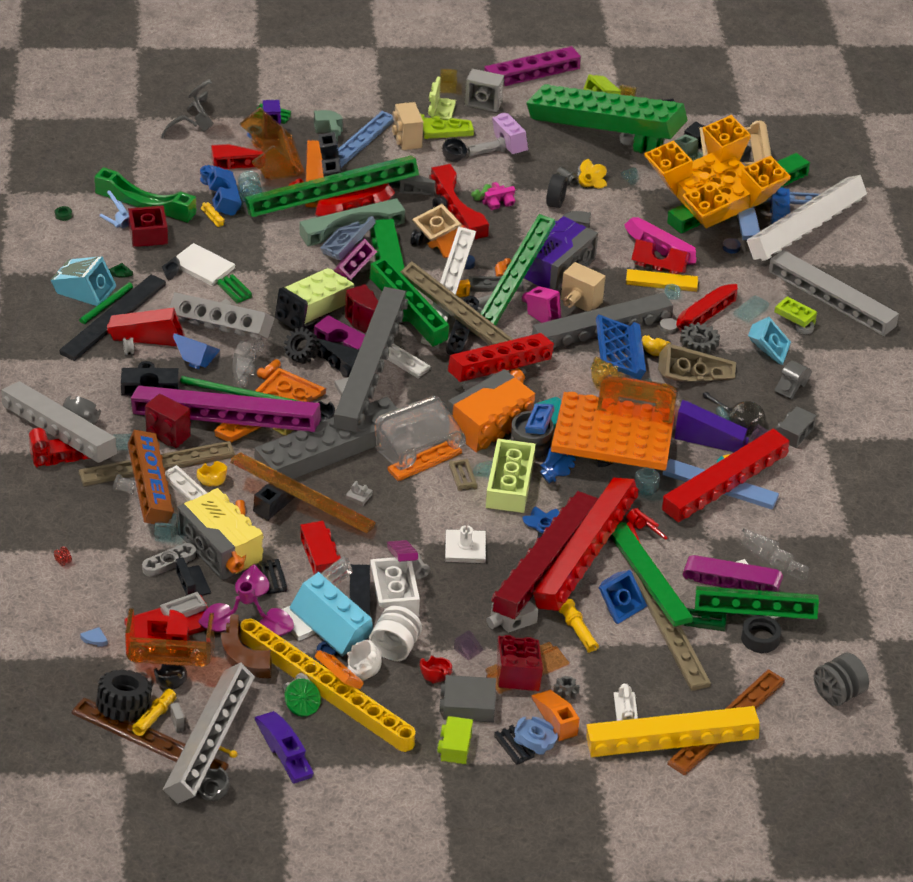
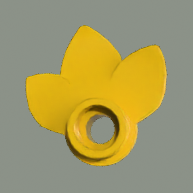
(594, 173)

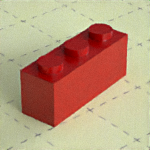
(318, 546)

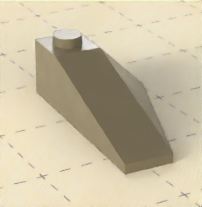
(691, 365)

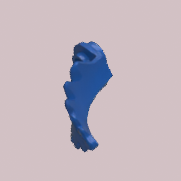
(556, 465)

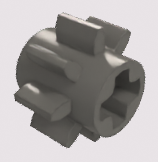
(566, 688)

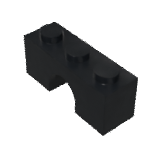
(330, 154)
(157, 377)

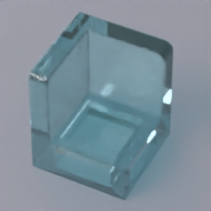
(166, 531)

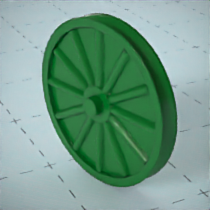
(302, 697)

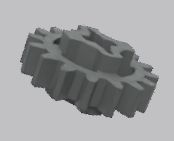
(700, 338)

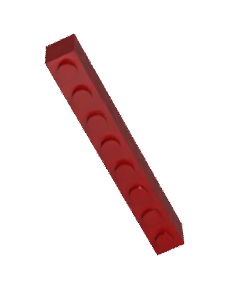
(725, 475)

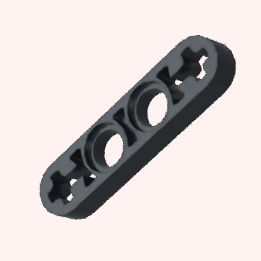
(459, 326)

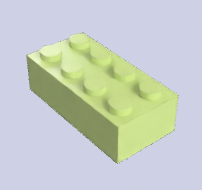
(322, 291)
(510, 475)

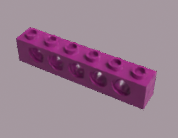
(537, 66)

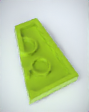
(440, 128)

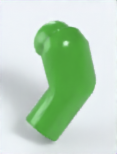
(477, 195)

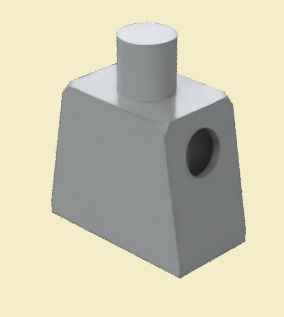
(526, 617)

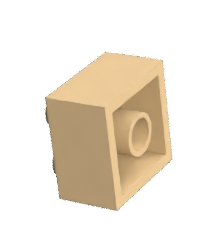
(408, 126)

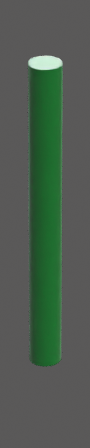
(103, 305)

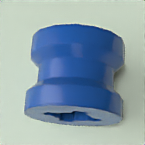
(205, 172)

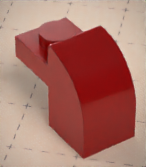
(172, 626)

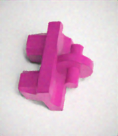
(499, 193)

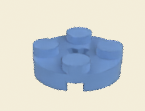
(526, 736)

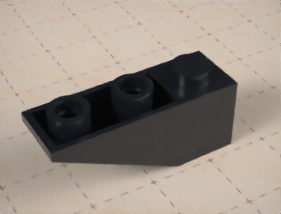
(338, 356)
(270, 501)

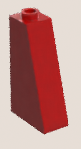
(146, 327)

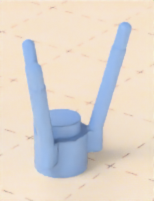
(121, 216)

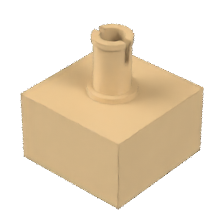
(582, 287)

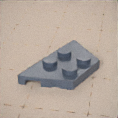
(345, 239)

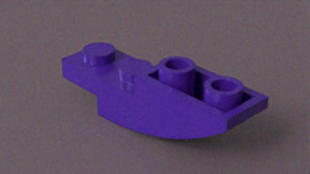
(286, 744)

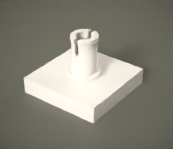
(465, 545)

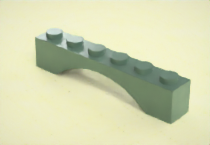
(320, 228)

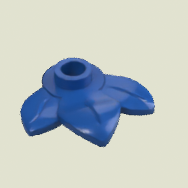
(540, 519)

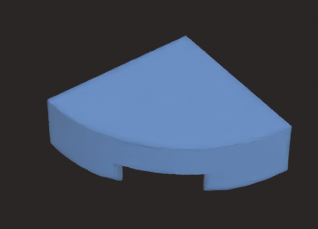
(94, 637)

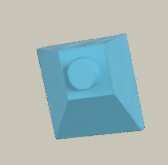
(770, 339)

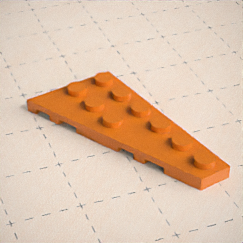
(280, 384)

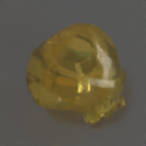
(600, 369)

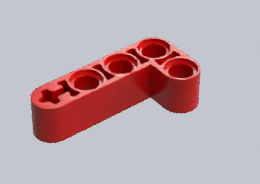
(51, 451)

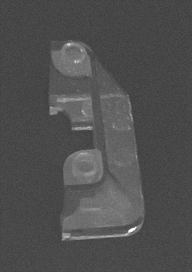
(414, 428)

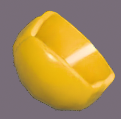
(653, 346)
(212, 475)

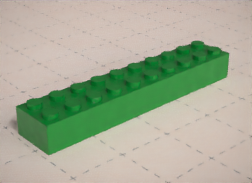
(607, 111)

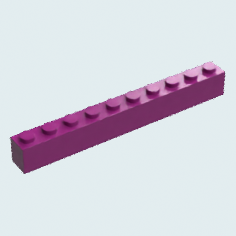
(236, 408)

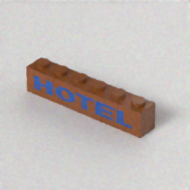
(150, 477)

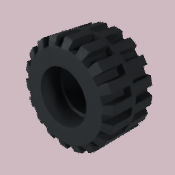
(123, 695)

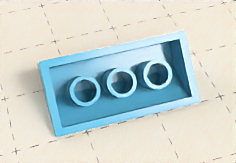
(331, 614)

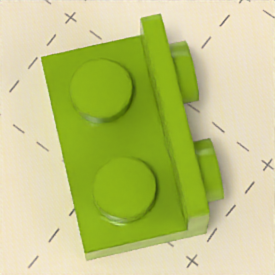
(796, 312)

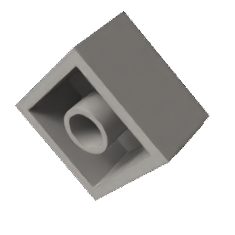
(484, 90)

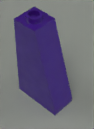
(708, 429)

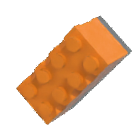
(489, 408)

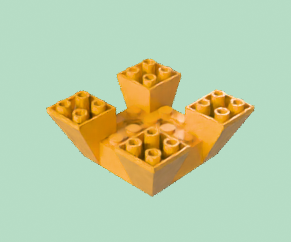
(718, 182)

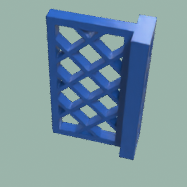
(633, 349)

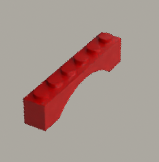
(445, 183)

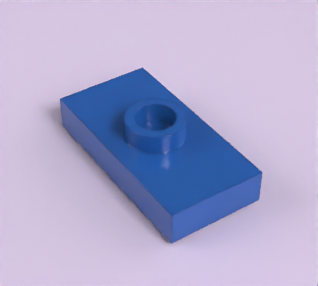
(539, 418)

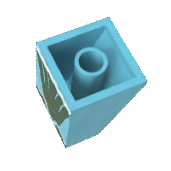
(84, 280)

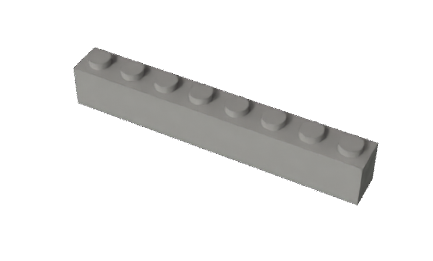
(833, 292)
(59, 421)
(208, 733)

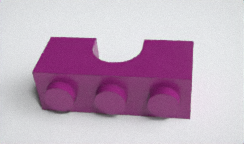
(336, 331)

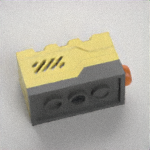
(220, 533)

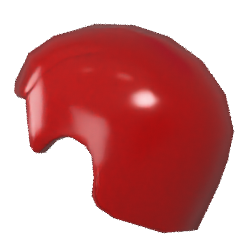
(435, 669)

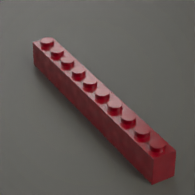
(523, 580)

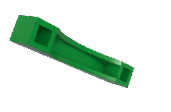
(177, 205)

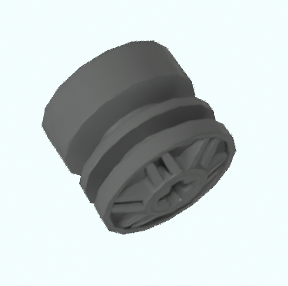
(841, 679)

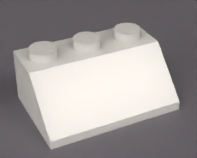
(395, 584)

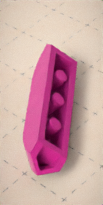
(664, 241)

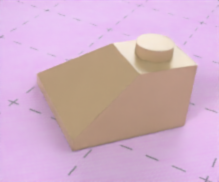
(436, 222)

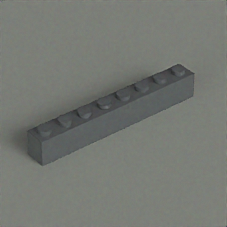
(583, 325)

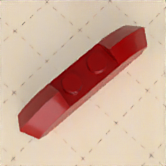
(354, 199)
(708, 306)

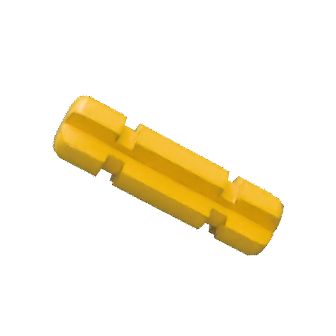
(213, 215)

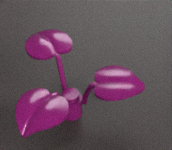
(249, 587)

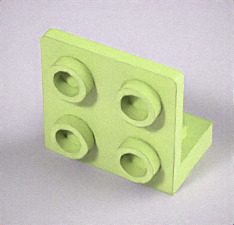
(439, 106)

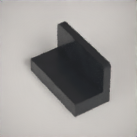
(191, 578)

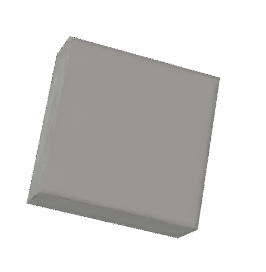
(177, 717)

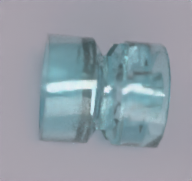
(249, 184)

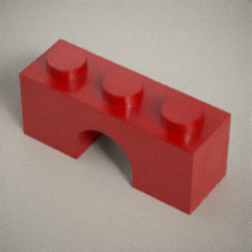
(645, 254)

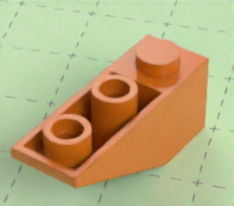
(558, 714)

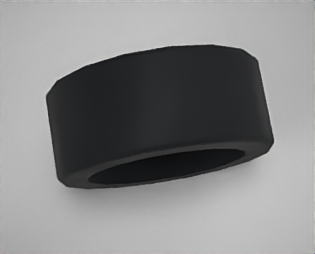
(556, 190)
(757, 644)

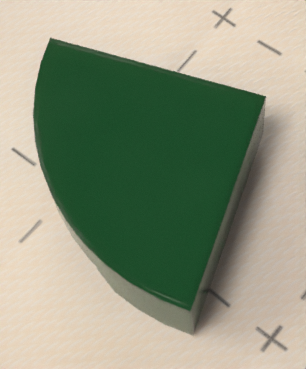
(121, 271)

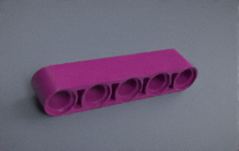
(731, 574)

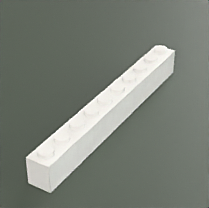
(806, 218)

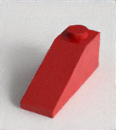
(232, 156)

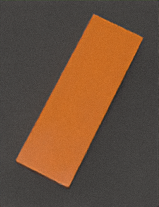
(339, 669)

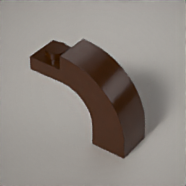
(256, 661)

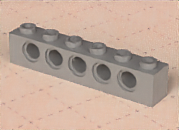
(259, 328)

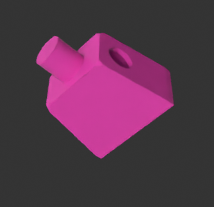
(543, 304)

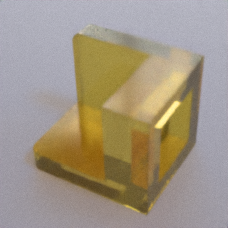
(448, 81)

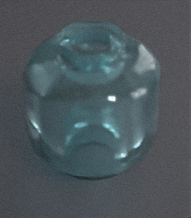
(647, 481)

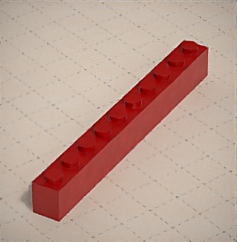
(585, 544)

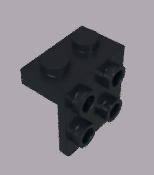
(292, 310)

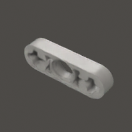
(174, 553)

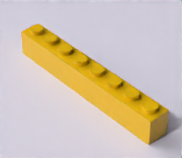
(672, 731)

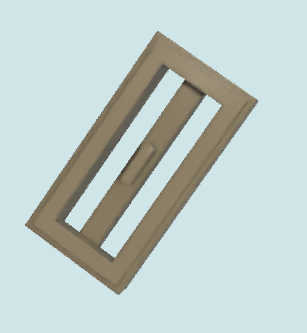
(465, 485)

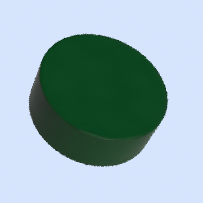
(63, 213)

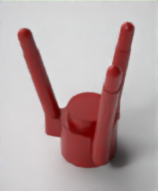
(639, 520)

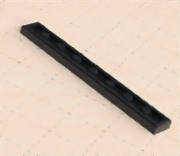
(98, 328)

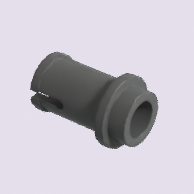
(572, 179)

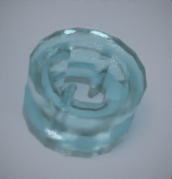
(674, 291)

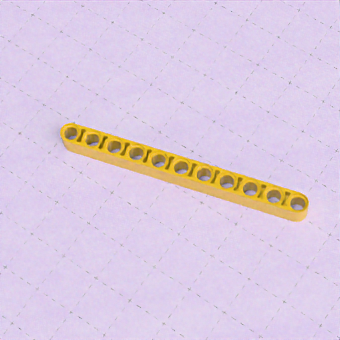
(331, 688)

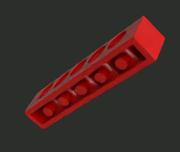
(500, 356)

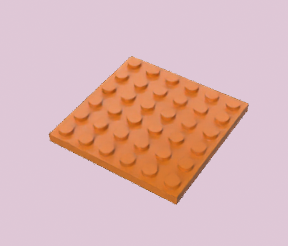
(619, 435)

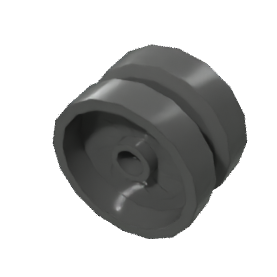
(542, 441)

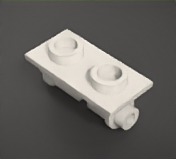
(625, 703)

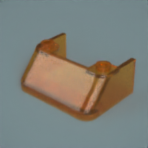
(279, 150)
(169, 651)

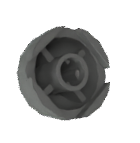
(83, 408)

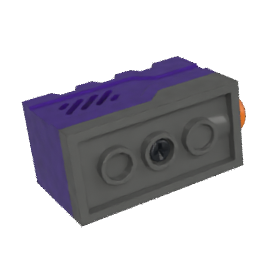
(564, 246)

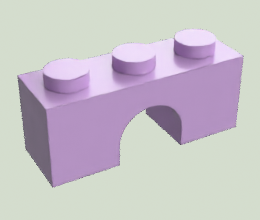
(513, 133)

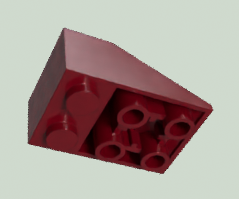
(360, 307)
(519, 663)

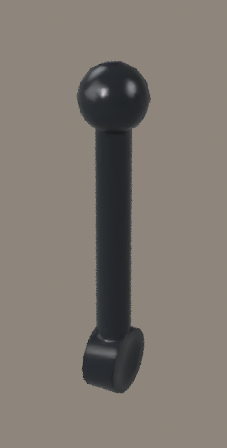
(706, 395)

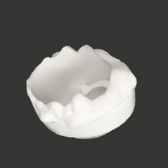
(364, 659)

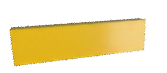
(660, 280)

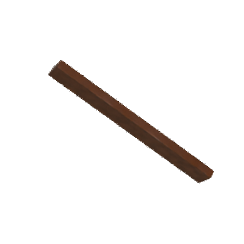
(150, 739)

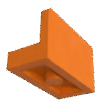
(444, 243)

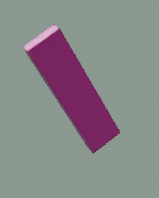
(402, 550)

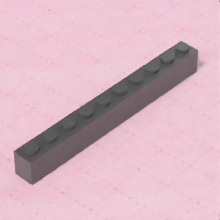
(370, 360)

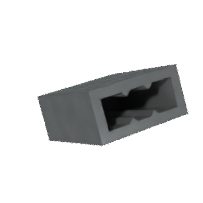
(468, 698)

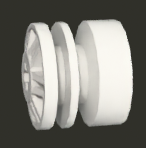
(396, 632)

